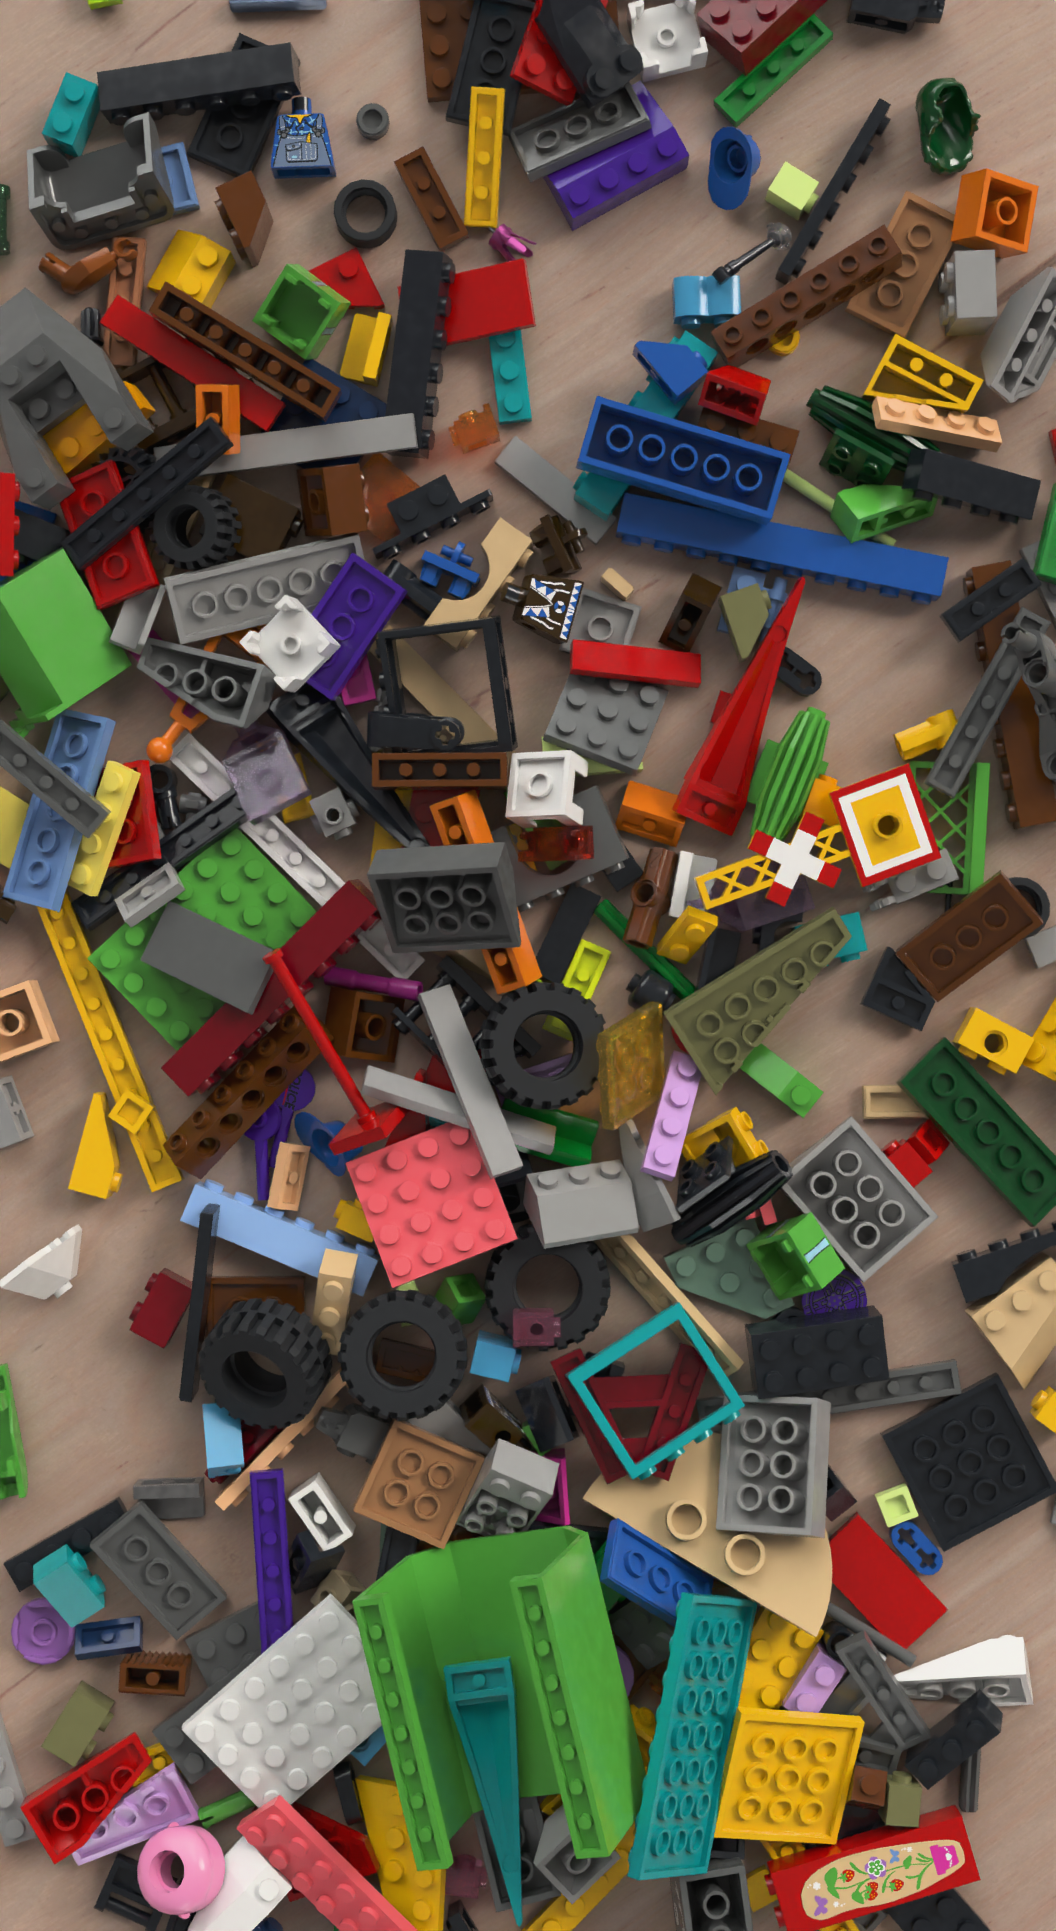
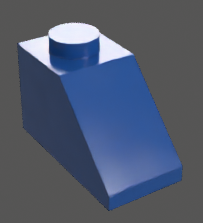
(672, 367)

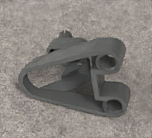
(1038, 669)

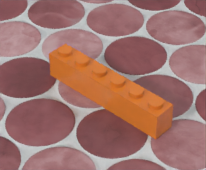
(463, 822)

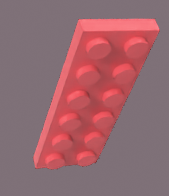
(319, 1870)

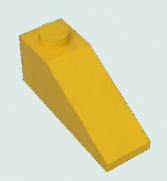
(97, 1156)

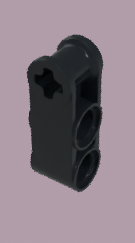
(412, 731)

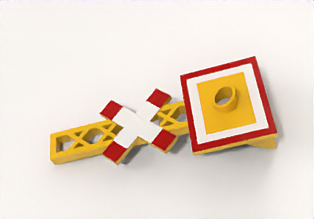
(858, 815)

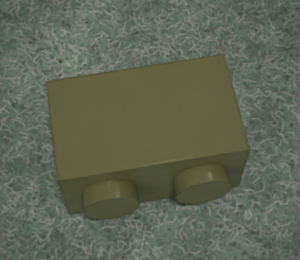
(78, 1723)

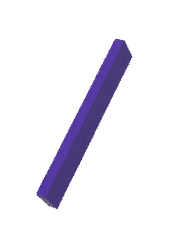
(271, 1555)

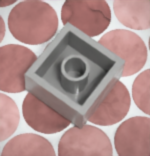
(968, 293)

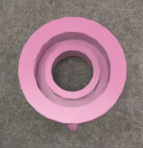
(202, 1870)

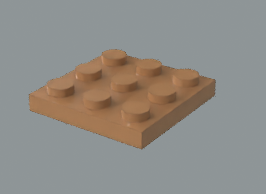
(418, 1483)

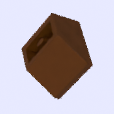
(245, 210)

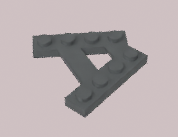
(875, 1683)

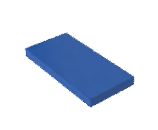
(649, 1572)

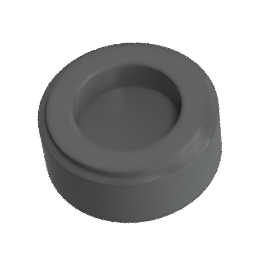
(373, 121)

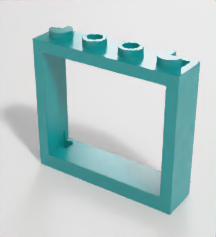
(697, 1432)

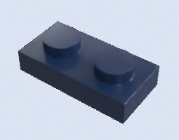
(109, 1638)

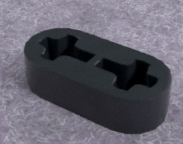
(803, 668)
(348, 1793)

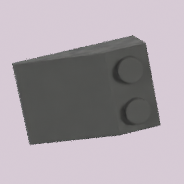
(534, 1883)

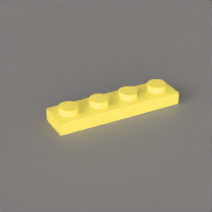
(96, 852)

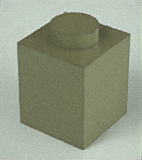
(901, 1800)

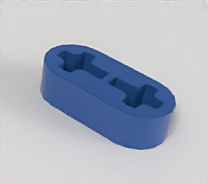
(910, 1551)

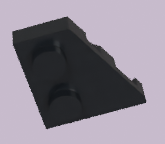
(897, 993)

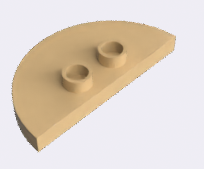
(775, 1571)

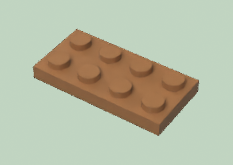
(924, 239)

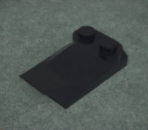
(589, 47)

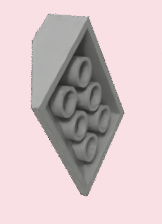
(857, 1198)
(775, 1467)

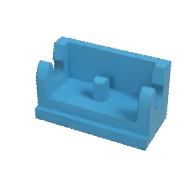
(222, 1441)

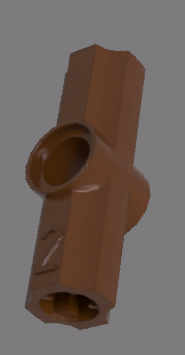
(656, 882)

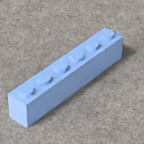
(275, 1235)

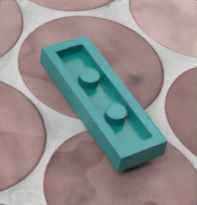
(510, 378)

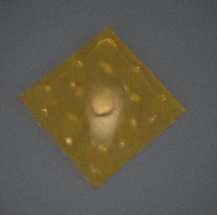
(631, 1065)

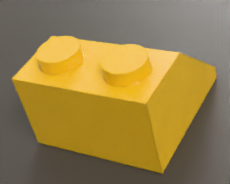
(194, 267)

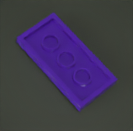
(353, 614)

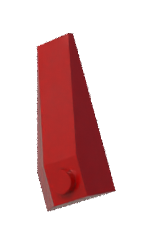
(78, 1801)

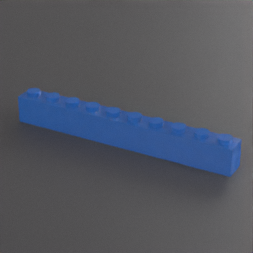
(782, 548)

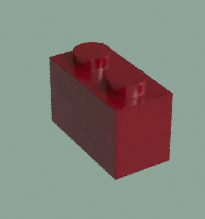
(162, 1308)

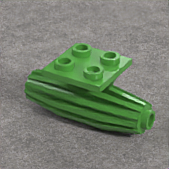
(787, 774)

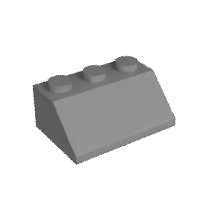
(581, 1203)

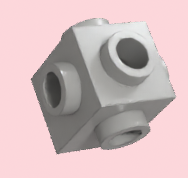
(323, 808)

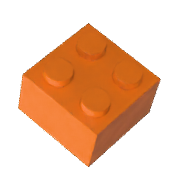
(994, 213)

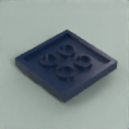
(352, 406)

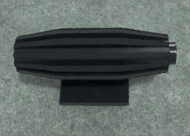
(719, 1195)

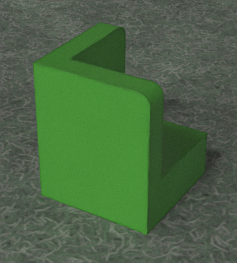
(462, 1296)

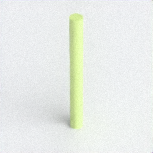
(825, 501)

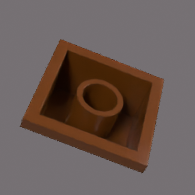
(333, 500)
(363, 1024)

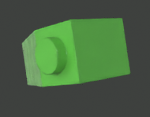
(877, 509)
(781, 1080)

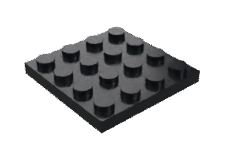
(970, 1461)

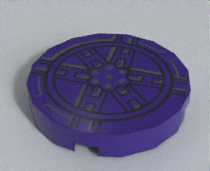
(840, 1294)

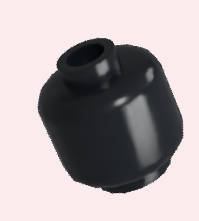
(649, 988)

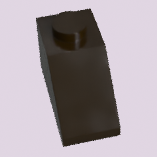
(690, 613)

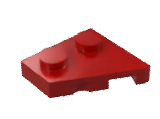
(350, 279)

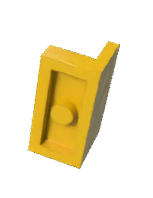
(367, 348)

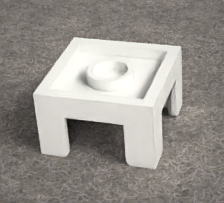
(666, 38)
(291, 644)
(543, 787)

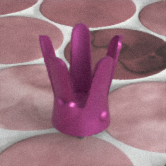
(505, 237)

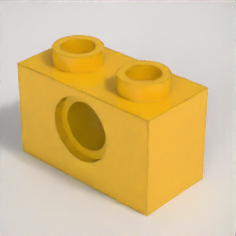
(1012, 1042)

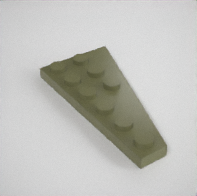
(743, 1005)

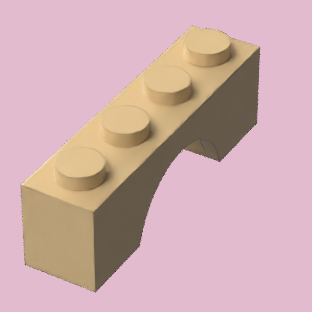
(505, 551)

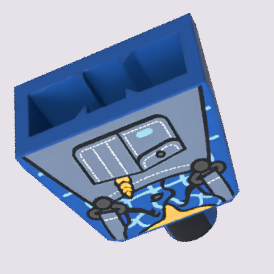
(302, 144)

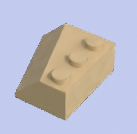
(1021, 1318)

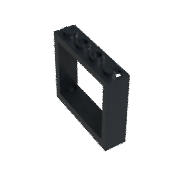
(498, 674)

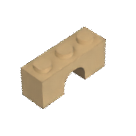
(334, 1295)

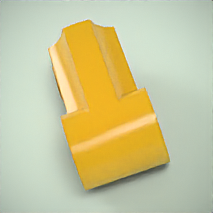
(926, 735)

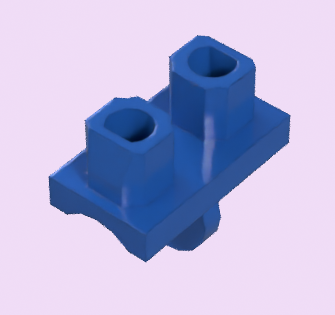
(435, 566)

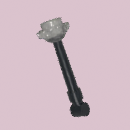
(777, 237)

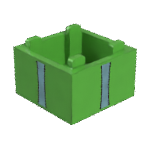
(301, 311)
(795, 1256)

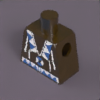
(544, 605)
(491, 1419)

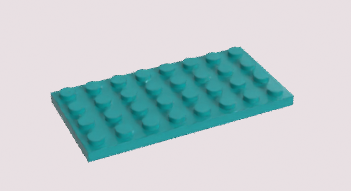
(692, 1736)

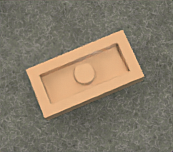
(288, 1176)

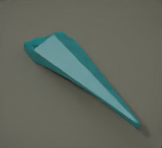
(486, 1717)

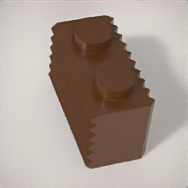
(155, 1673)

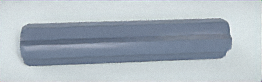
(240, 6)

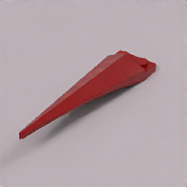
(723, 768)

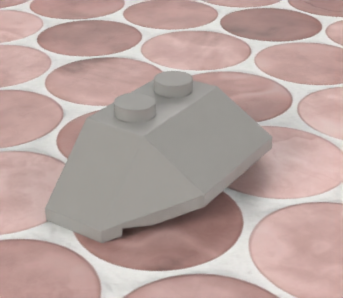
(1023, 340)

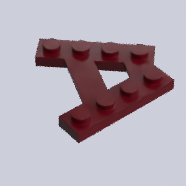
(671, 1392)

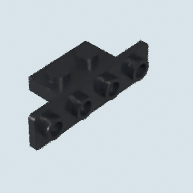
(426, 511)

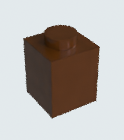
(867, 1788)

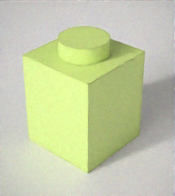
(793, 191)

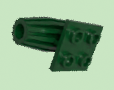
(858, 448)

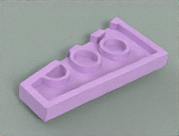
(142, 1815)

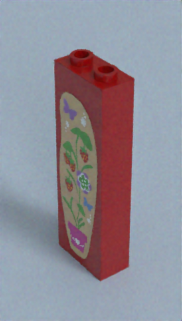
(871, 1871)

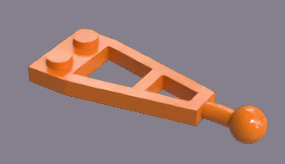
(160, 748)

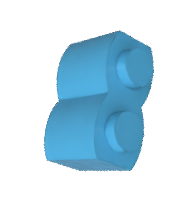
(704, 300)

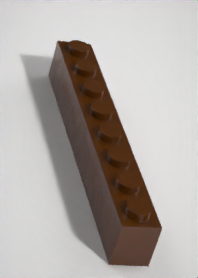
(1017, 728)

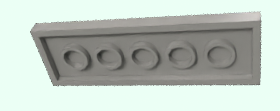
(247, 589)

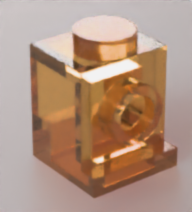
(474, 430)

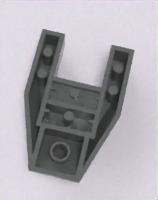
(44, 379)

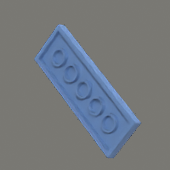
(47, 840)

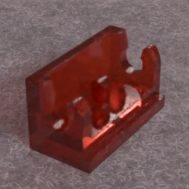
(558, 844)

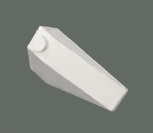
(48, 1269)
(993, 1666)
(247, 1893)

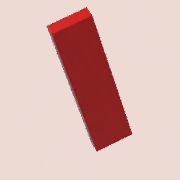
(635, 663)

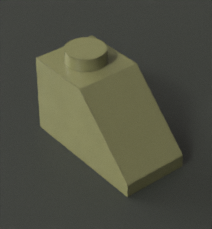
(745, 616)

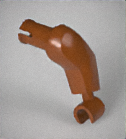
(88, 270)

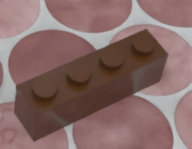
(440, 771)

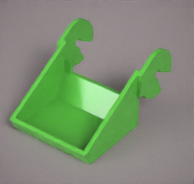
(52, 640)

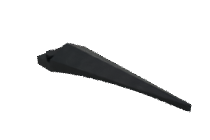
(335, 745)

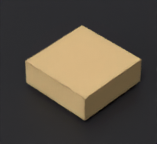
(617, 584)

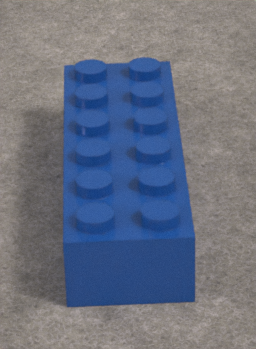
(683, 461)

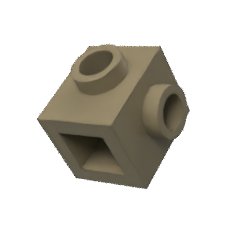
(342, 1586)

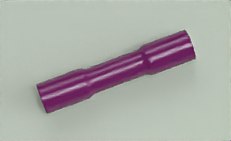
(393, 986)

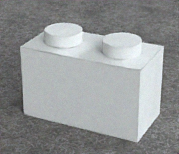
(322, 1512)

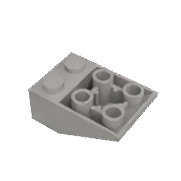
(508, 1491)

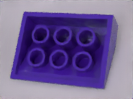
(620, 171)

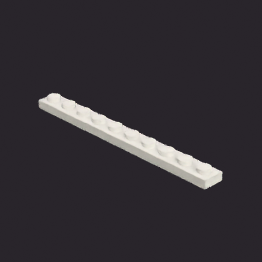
(288, 851)

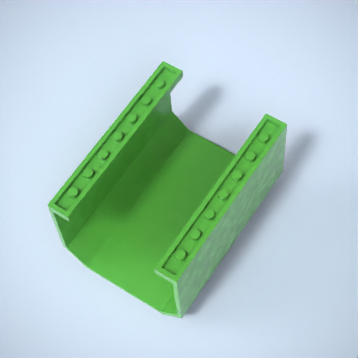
(493, 1599)

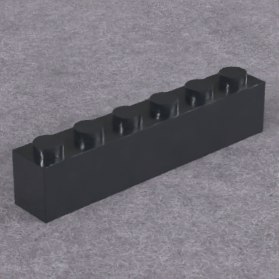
(200, 83)
(419, 343)

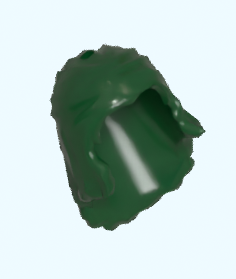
(946, 125)

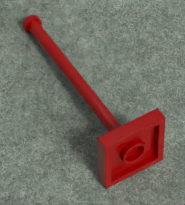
(367, 1123)

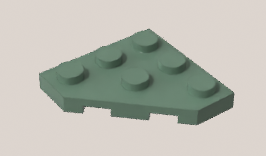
(727, 1272)

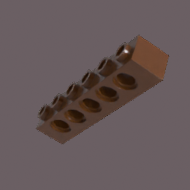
(807, 297)
(245, 351)
(244, 1095)

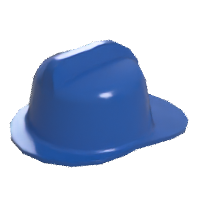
(732, 164)
(318, 1136)

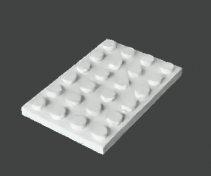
(292, 1709)

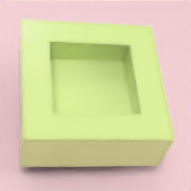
(896, 1505)

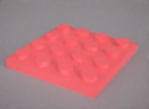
(430, 1203)

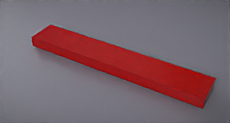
(189, 360)

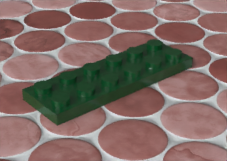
(984, 1129)

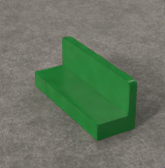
(572, 1136)

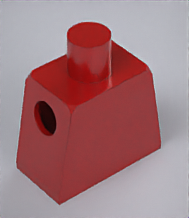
(738, 395)

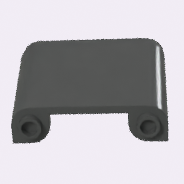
(102, 190)

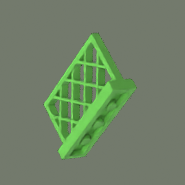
(975, 829)

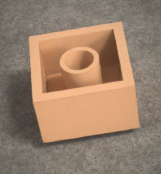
(24, 1021)

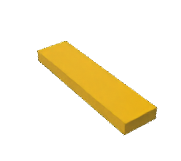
(484, 157)

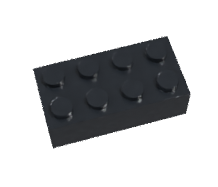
(817, 1352)

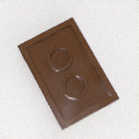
(229, 1290)

